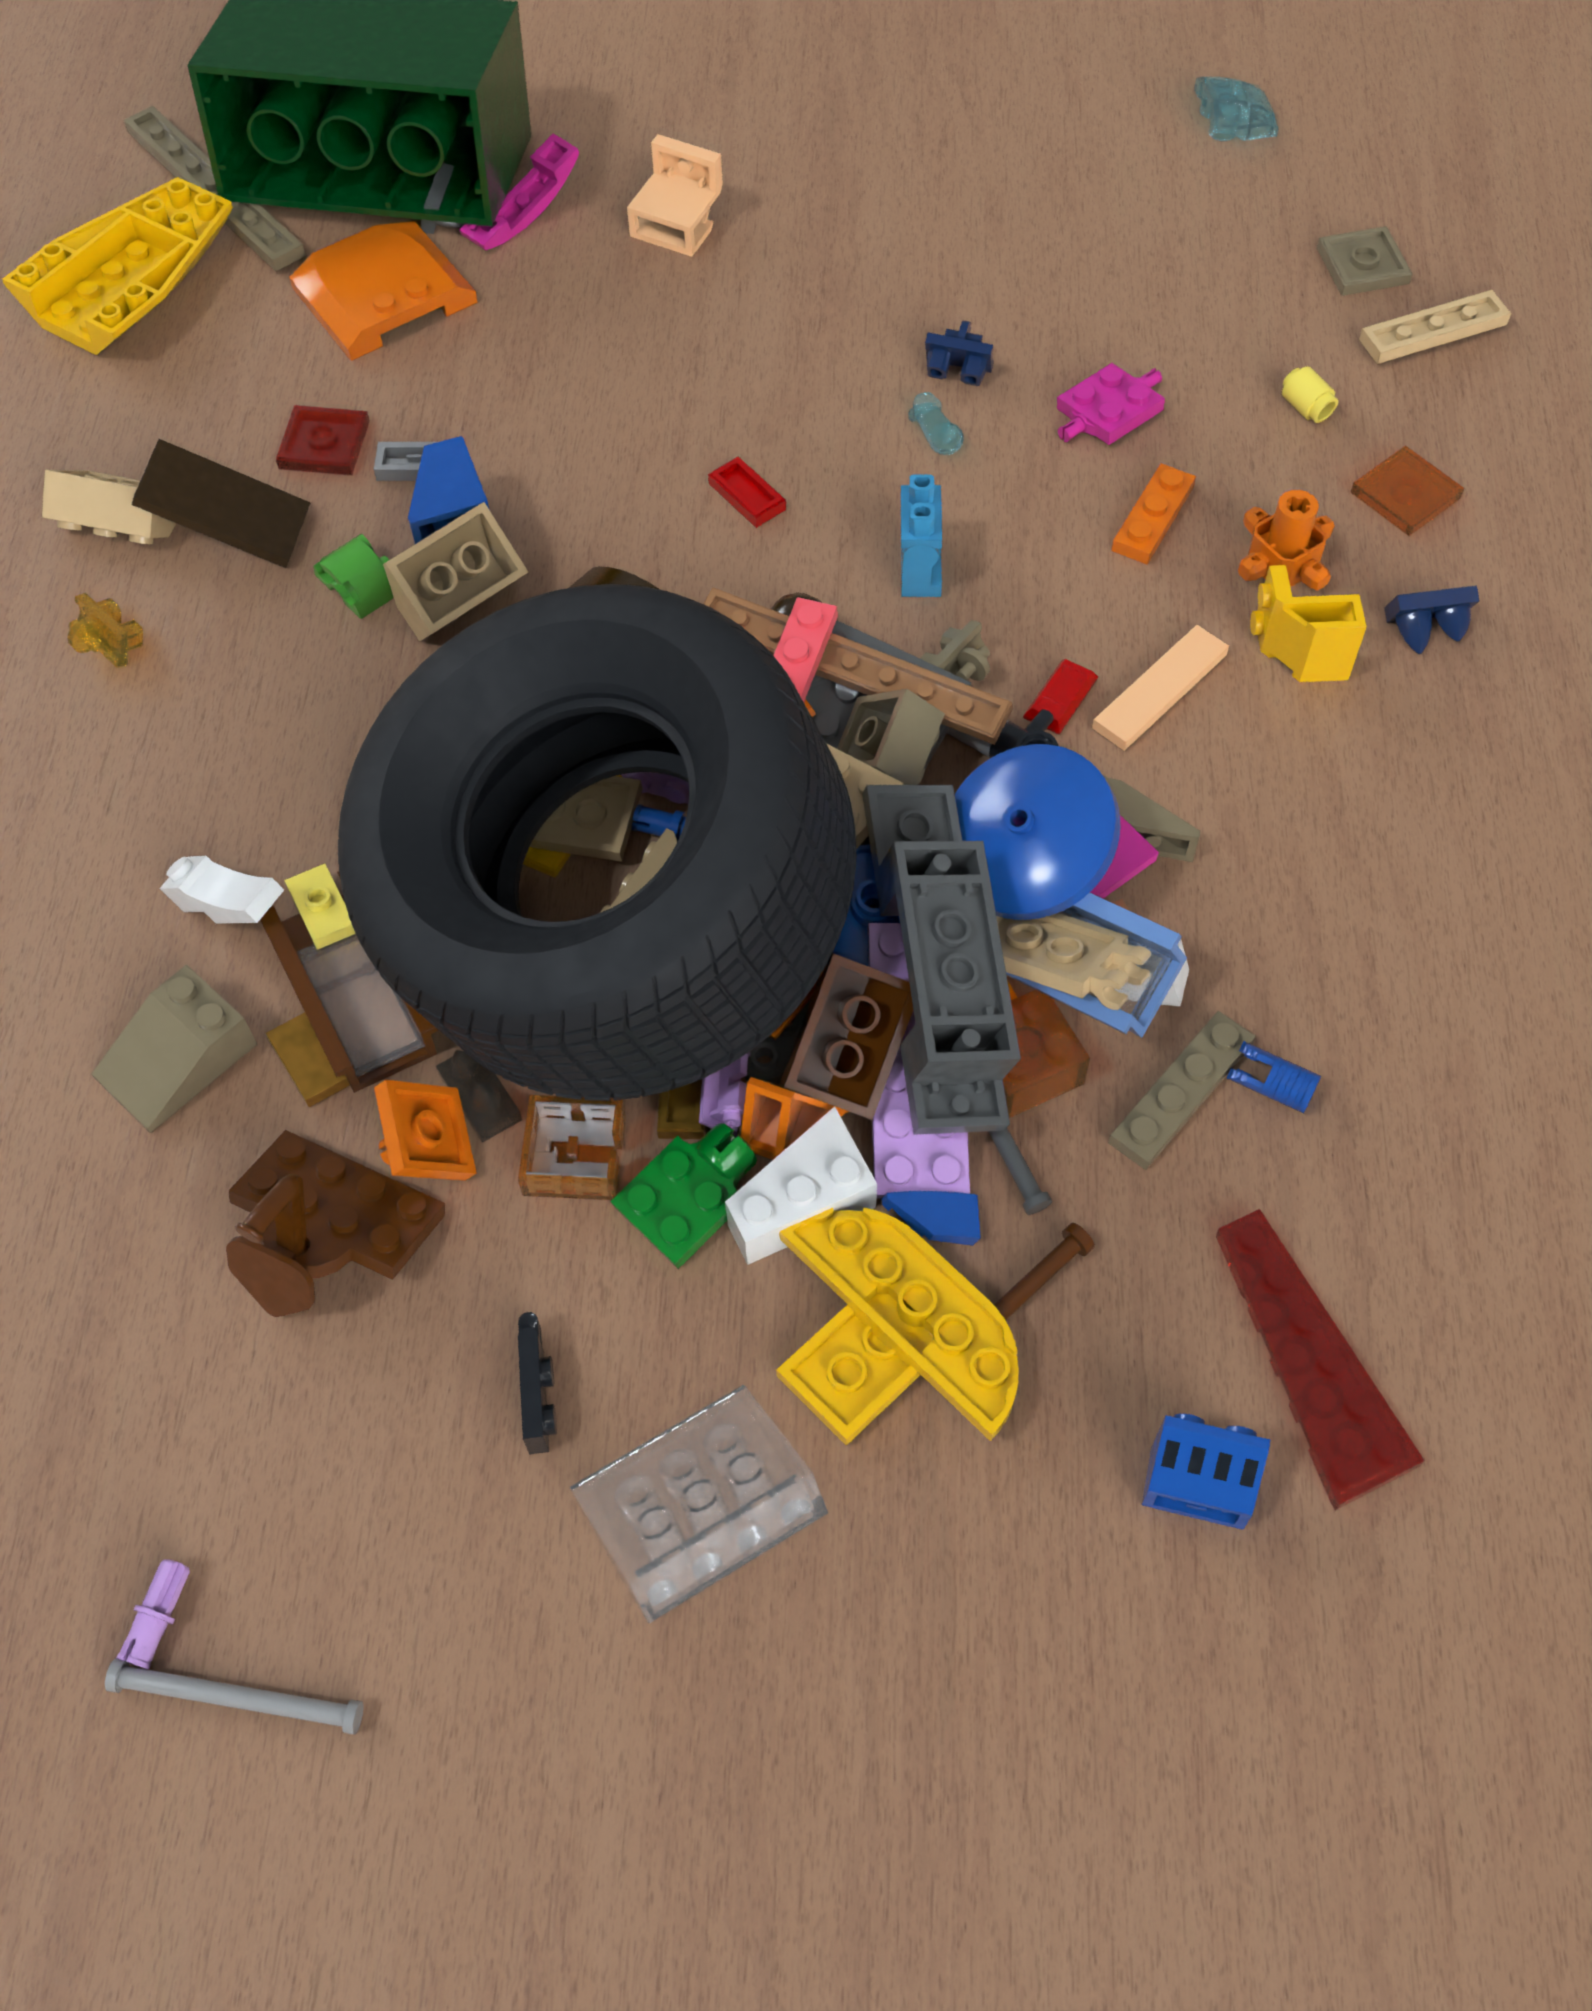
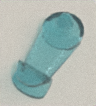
(940, 433)

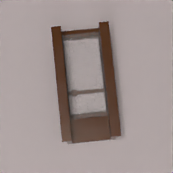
(349, 1005)

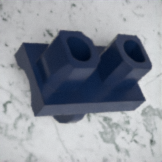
(959, 350)

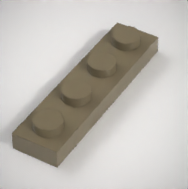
(1180, 1090)

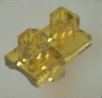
(101, 630)

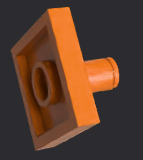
(424, 1131)

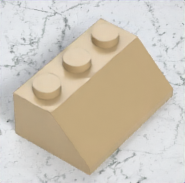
(100, 503)
(452, 571)

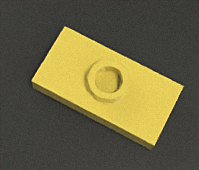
(320, 906)

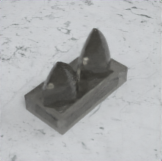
(481, 1095)

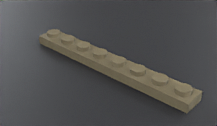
(188, 162)

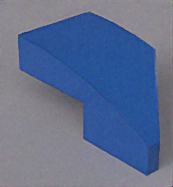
(938, 1214)

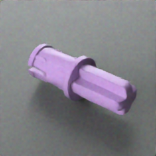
(154, 1614)

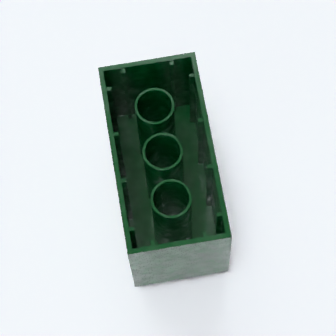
(365, 104)

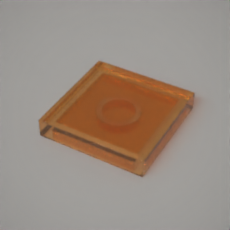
(1407, 490)

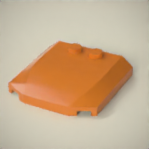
(378, 284)

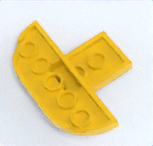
(901, 1321)

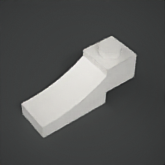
(219, 892)

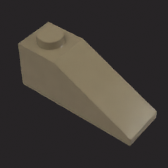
(1160, 827)

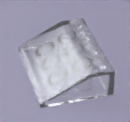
(699, 1501)

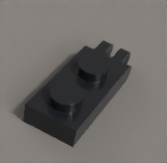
(535, 1375)

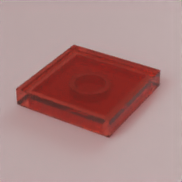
(322, 440)

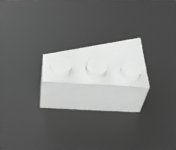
(805, 1179)

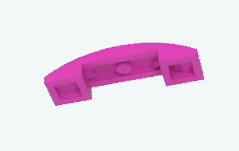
(530, 196)

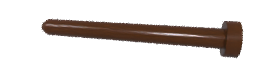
(1075, 1242)

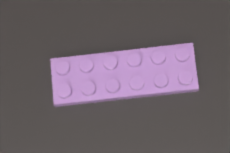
(899, 1157)

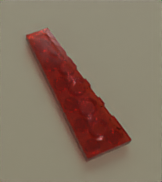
(1342, 1413)

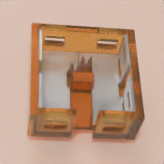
(571, 1148)

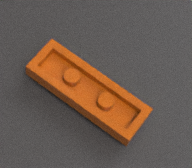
(1153, 513)

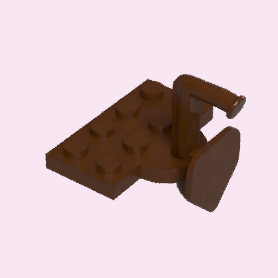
(316, 1217)

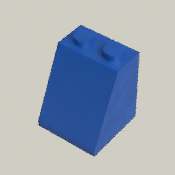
(444, 487)

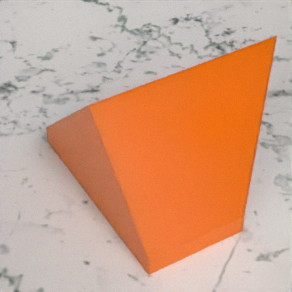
(778, 1116)

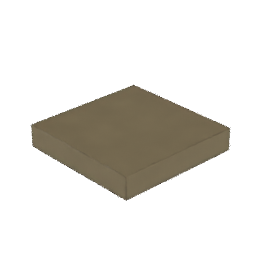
(1364, 261)

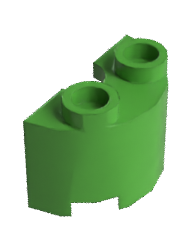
(356, 576)

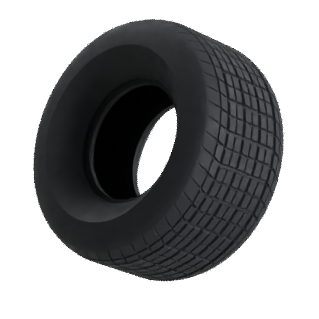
(512, 729)

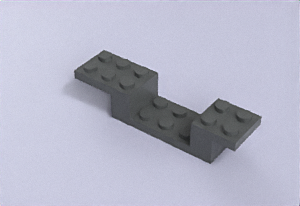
(953, 959)

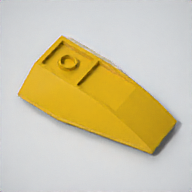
(118, 265)

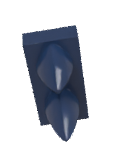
(1415, 613)

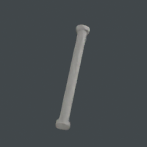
(122, 1676)

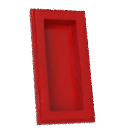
(1062, 694)

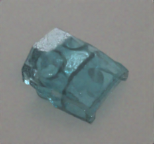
(1235, 109)

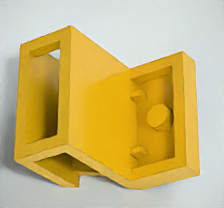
(1308, 633)

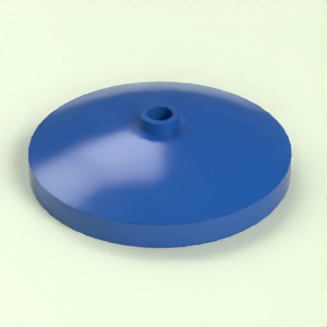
(1043, 826)

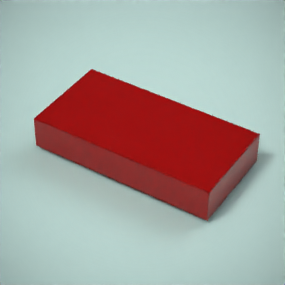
(747, 492)

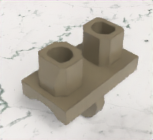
(962, 653)

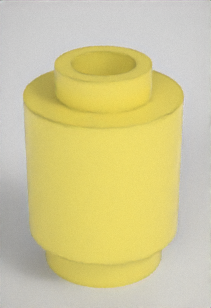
(1309, 394)

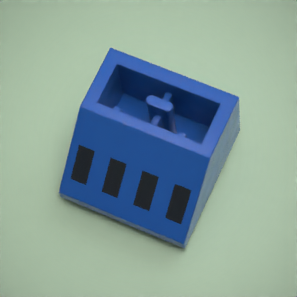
(1205, 1470)

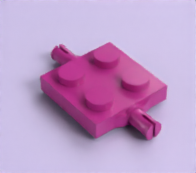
(1110, 404)

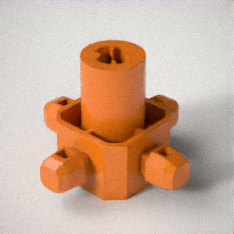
(1290, 539)

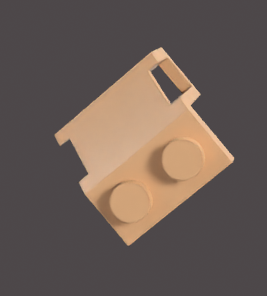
(677, 196)

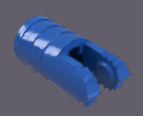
(1285, 1083)

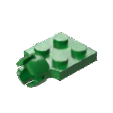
(684, 1191)

